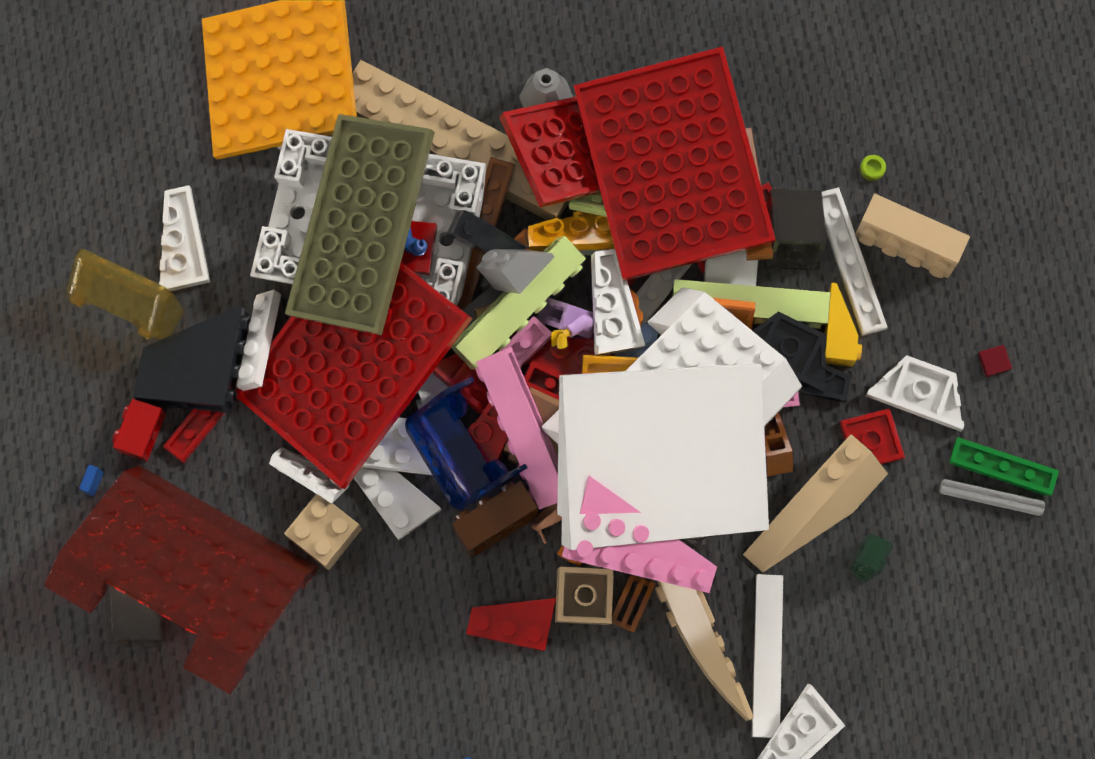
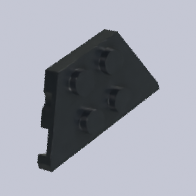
(799, 345)

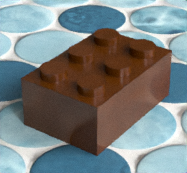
(495, 518)

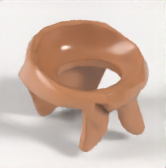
(546, 518)

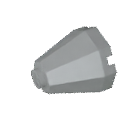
(544, 87)

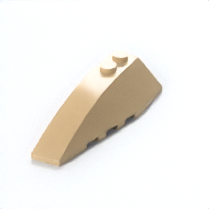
(821, 503)
(694, 623)

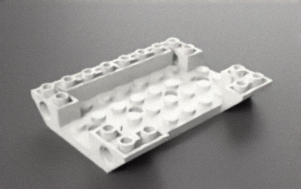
(445, 189)

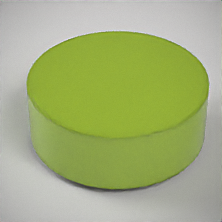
(872, 167)

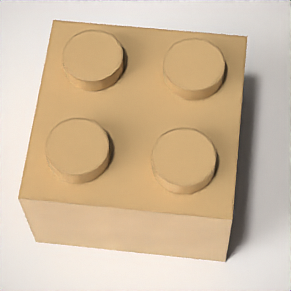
(323, 531)
(584, 595)

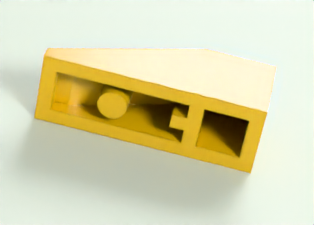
(840, 332)

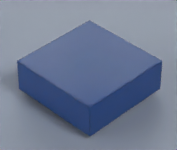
(91, 480)

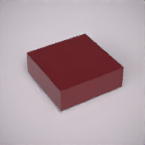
(995, 361)

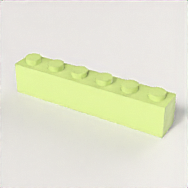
(802, 305)
(511, 310)

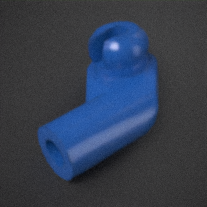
(415, 246)

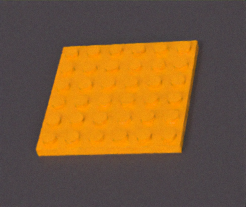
(276, 72)

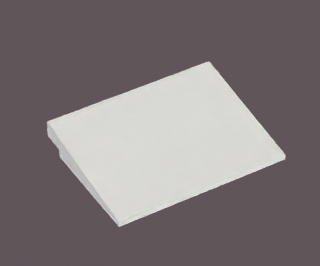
(668, 444)

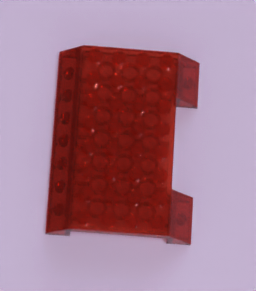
(184, 565)

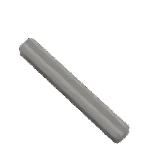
(992, 497)

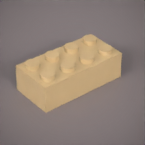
(911, 236)

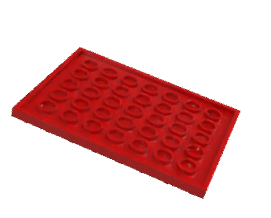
(674, 164)
(344, 388)

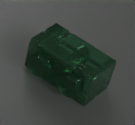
(870, 557)

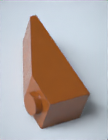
(777, 448)

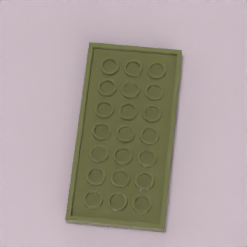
(360, 223)

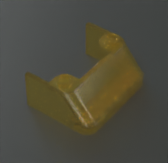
(123, 294)

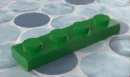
(1003, 467)

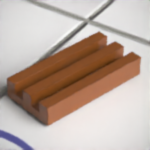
(623, 624)

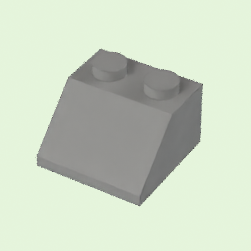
(512, 269)

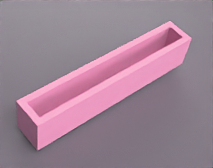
(522, 424)

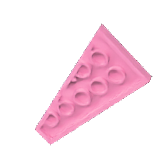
(659, 560)

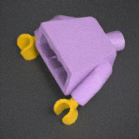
(567, 318)

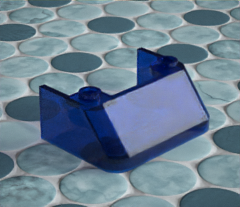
(451, 450)

